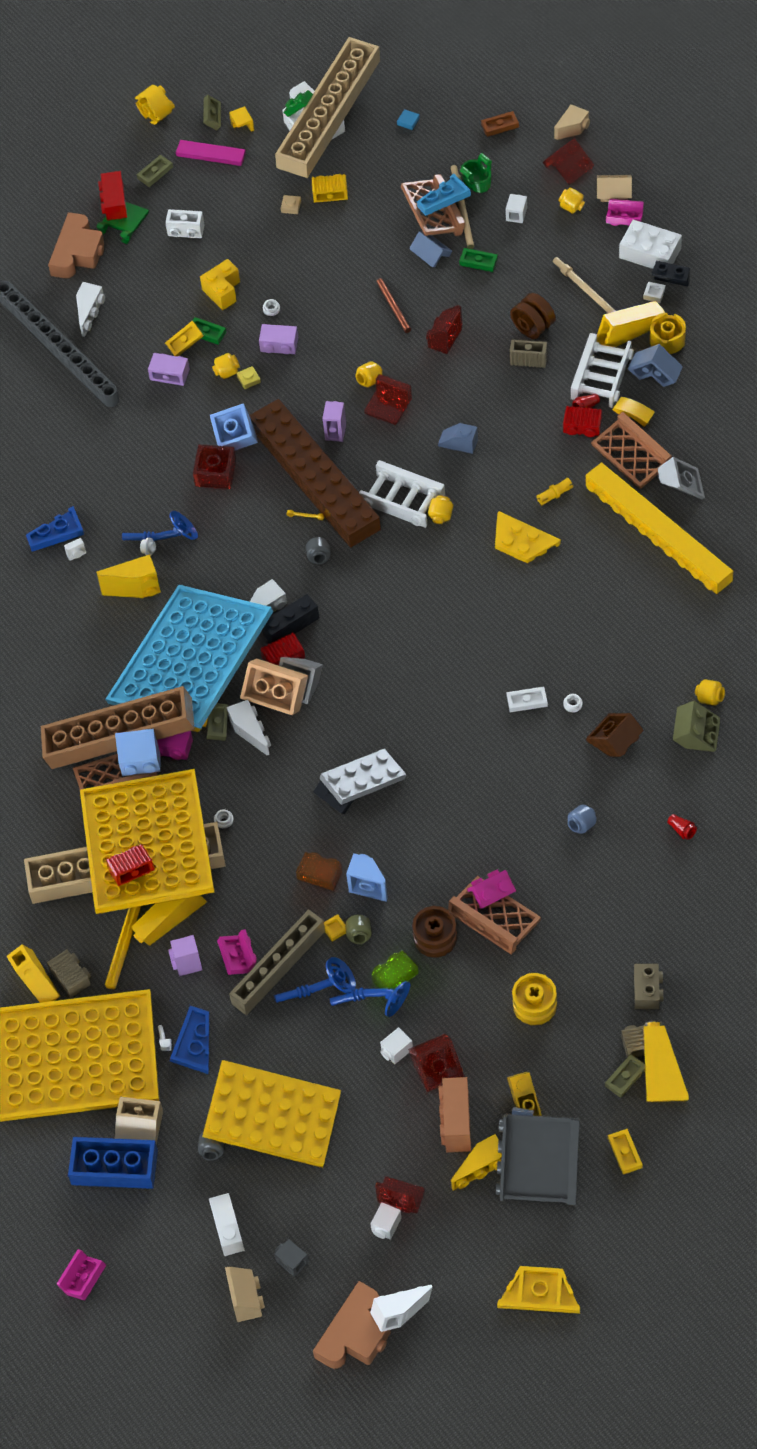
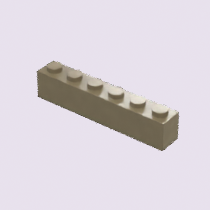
(277, 962)

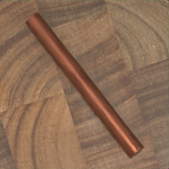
(393, 305)

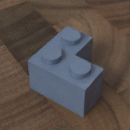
(655, 363)

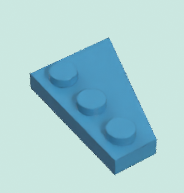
(445, 195)

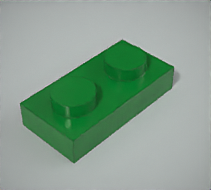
(298, 103)
(478, 259)
(212, 332)

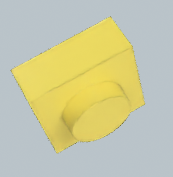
(248, 377)

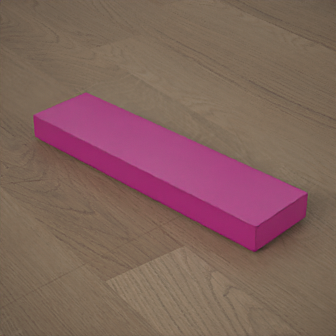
(210, 152)

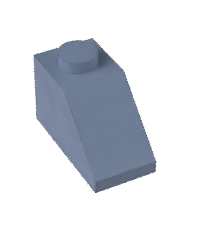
(459, 438)

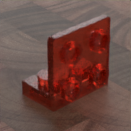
(570, 161)
(389, 399)
(399, 1194)

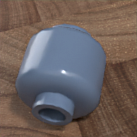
(581, 819)

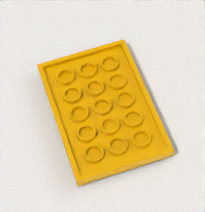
(272, 1113)

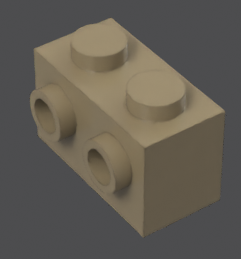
(646, 986)

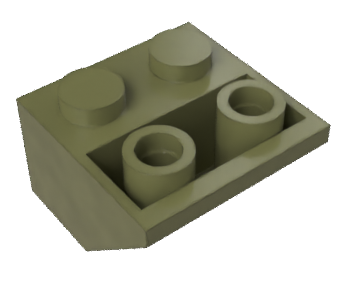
(696, 727)

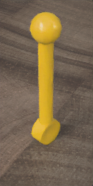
(290, 513)

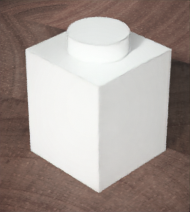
(516, 208)
(395, 1046)
(385, 1221)

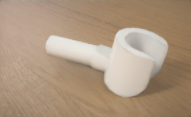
(165, 1044)

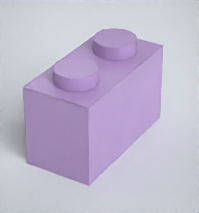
(278, 339)
(168, 369)
(334, 421)
(185, 955)

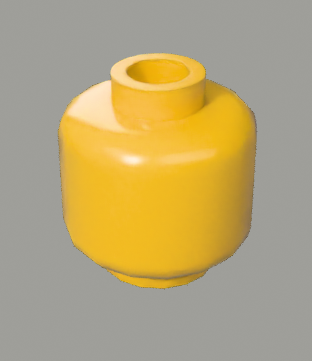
(571, 200)
(226, 365)
(367, 373)
(440, 509)
(710, 692)

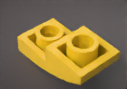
(634, 409)

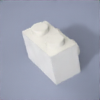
(185, 223)

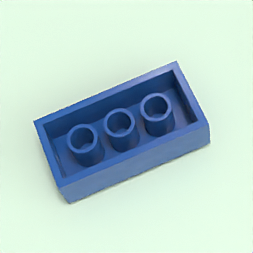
(113, 1162)

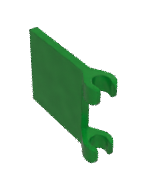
(127, 225)

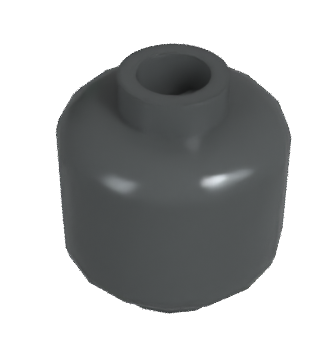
(318, 550)
(209, 1148)

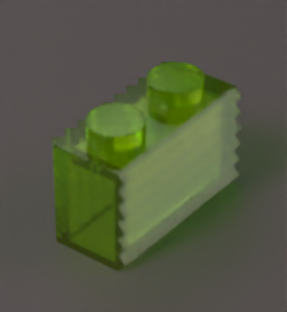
(394, 971)

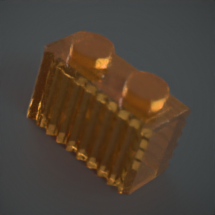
(319, 870)

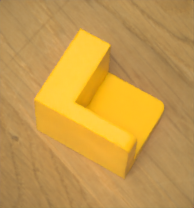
(240, 118)

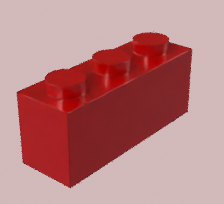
(112, 195)

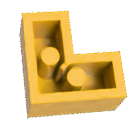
(220, 283)

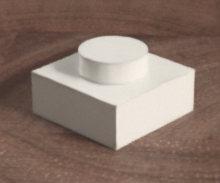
(654, 292)
(75, 549)

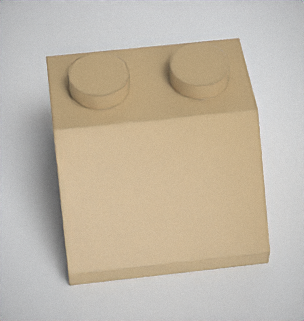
(614, 187)
(244, 1294)

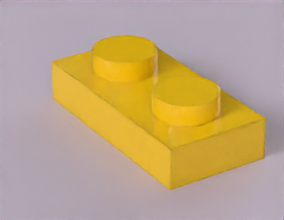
(184, 339)
(625, 1151)

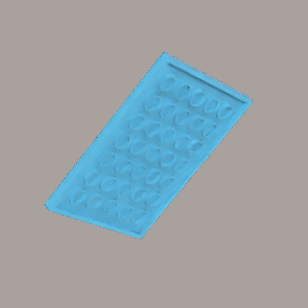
(192, 645)

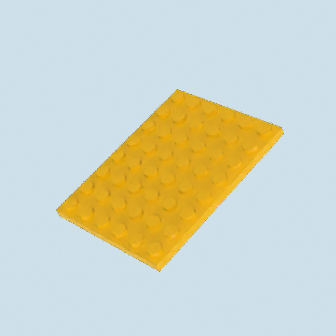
(166, 820)
(76, 1055)

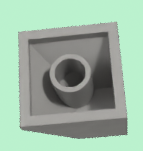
(681, 477)
(306, 667)

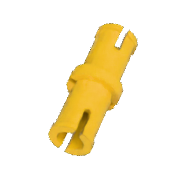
(554, 491)

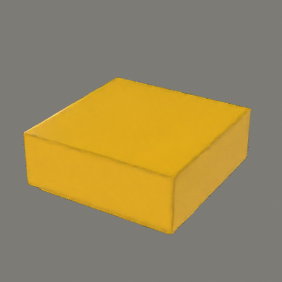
(334, 927)

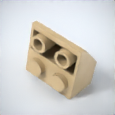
(138, 1119)

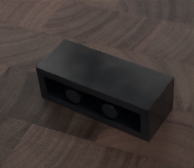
(291, 619)

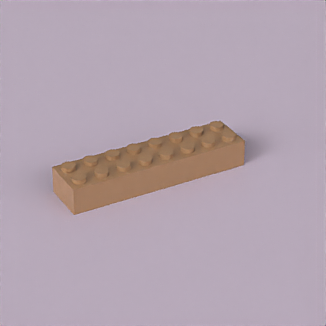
(95, 731)

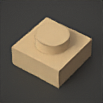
(290, 204)

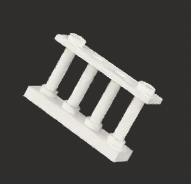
(587, 360)
(407, 479)

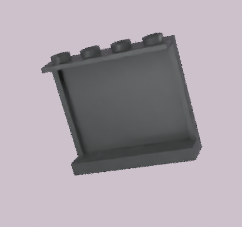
(538, 1158)

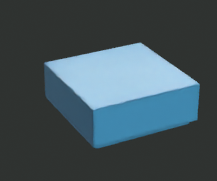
(408, 119)

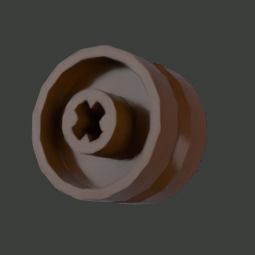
(532, 315)
(434, 931)

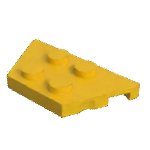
(522, 539)
(539, 1291)

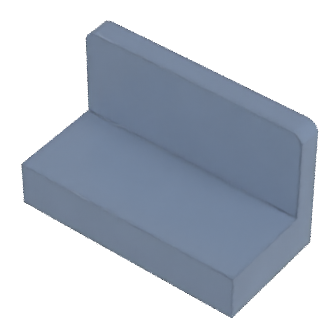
(429, 248)

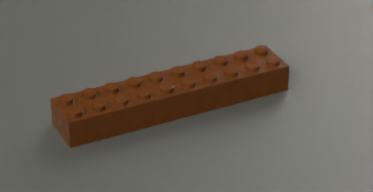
(315, 473)

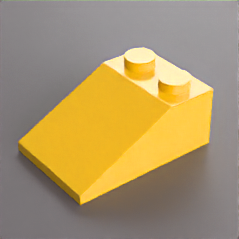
(130, 579)

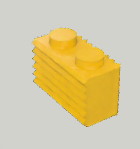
(329, 188)

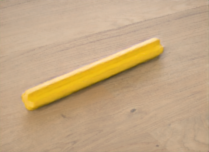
(122, 947)

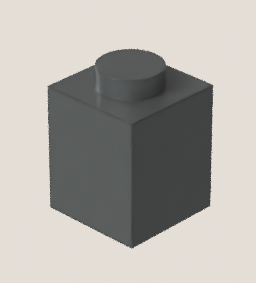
(291, 1257)

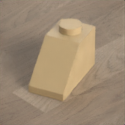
(572, 123)

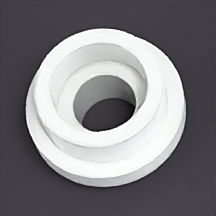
(271, 307)
(147, 546)
(572, 698)
(221, 814)

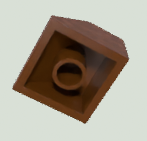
(615, 734)

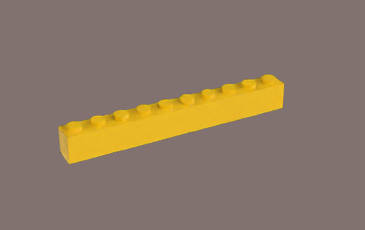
(659, 528)

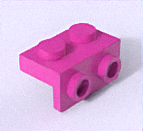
(624, 212)
(493, 888)
(237, 953)
(80, 1275)

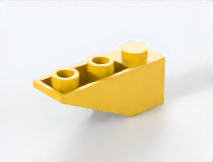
(33, 974)
(524, 1093)
(478, 1163)

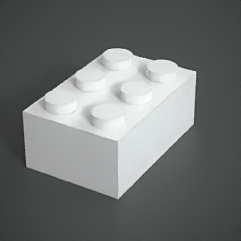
(648, 244)

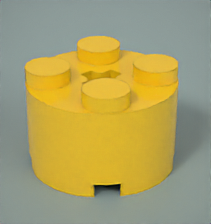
(154, 103)
(668, 332)

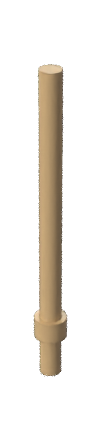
(462, 207)
(568, 271)

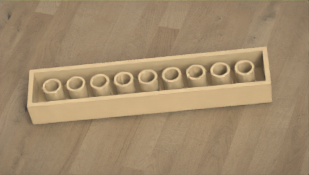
(327, 107)
(69, 875)

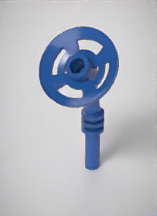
(181, 524)
(335, 978)
(394, 997)

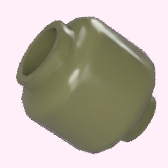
(358, 929)

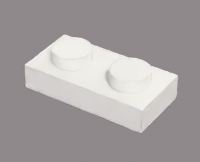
(527, 699)

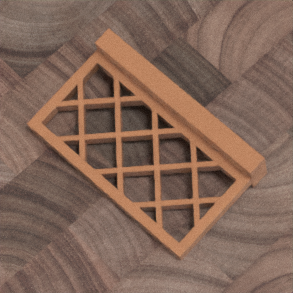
(451, 213)
(642, 439)
(110, 761)
(484, 923)

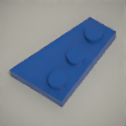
(59, 530)
(193, 1041)

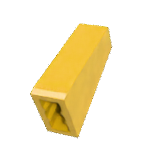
(627, 324)
(164, 917)
(662, 1071)

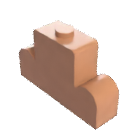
(76, 247)
(352, 1331)

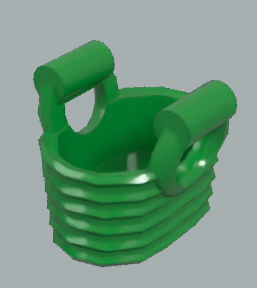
(476, 175)

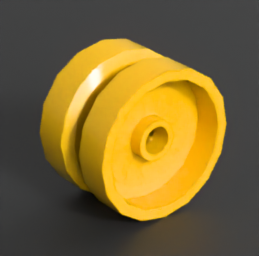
(534, 999)

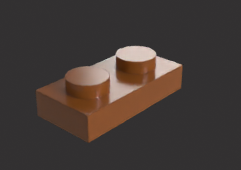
(500, 123)

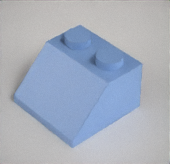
(234, 427)
(138, 752)
(366, 878)

